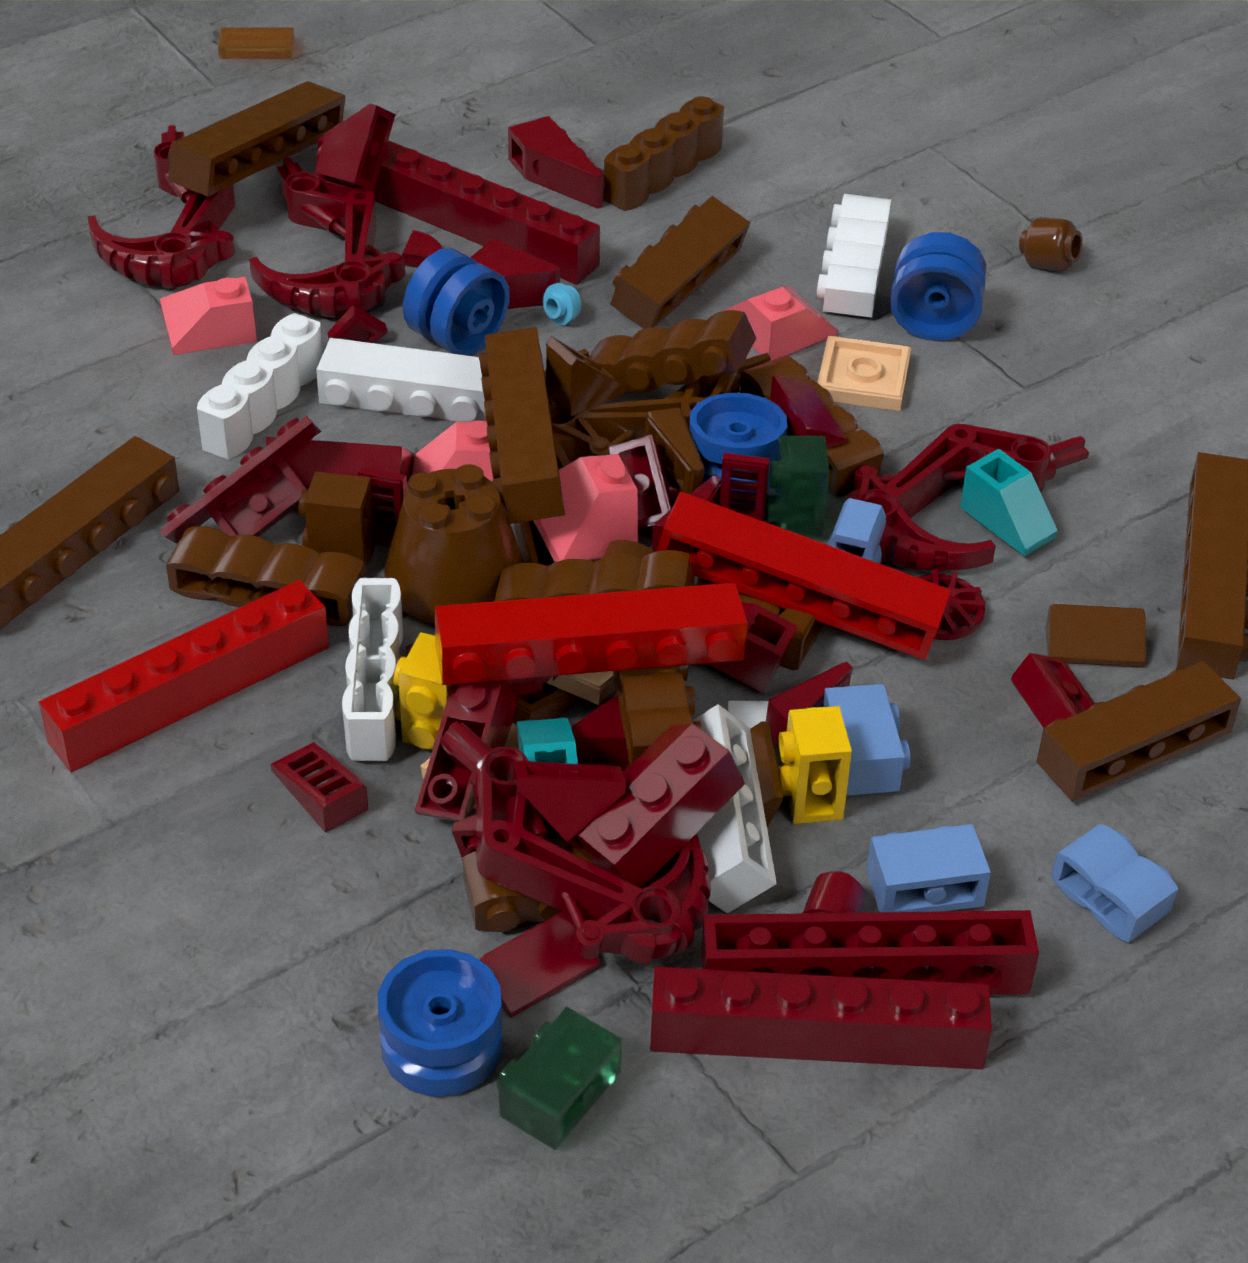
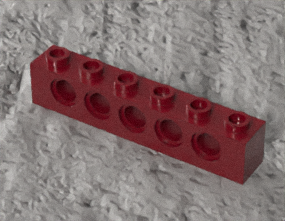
(919, 946)

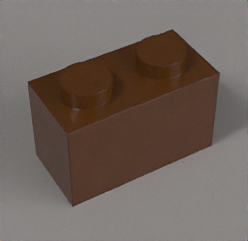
(339, 515)

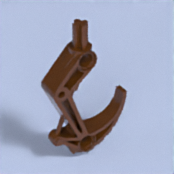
(619, 422)

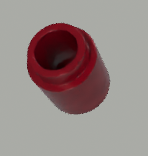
(835, 894)

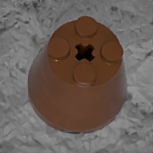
(450, 541)

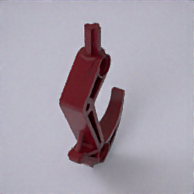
(341, 209)
(184, 252)
(936, 471)
(517, 856)

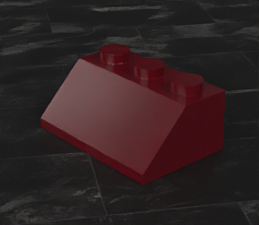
(347, 459)
(666, 802)

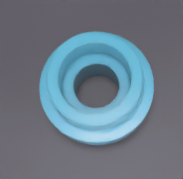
(561, 303)

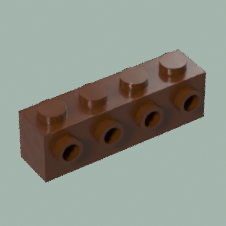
(679, 263)
(1137, 730)

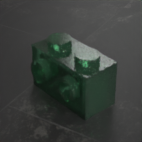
(799, 485)
(559, 1077)

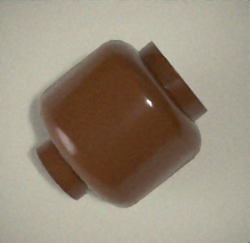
(1051, 244)

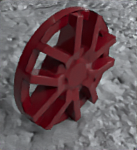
(960, 604)

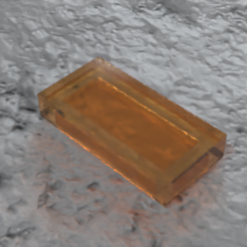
(256, 42)

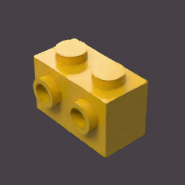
(421, 693)
(815, 764)

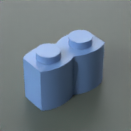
(860, 529)
(1114, 882)

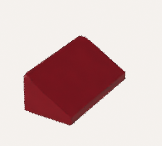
(805, 410)
(647, 471)
(1050, 688)
(538, 963)

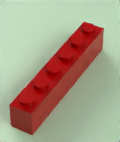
(806, 575)
(589, 633)
(184, 675)

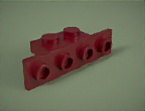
(252, 495)

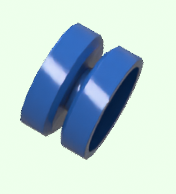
(938, 286)
(455, 301)
(736, 426)
(440, 1022)

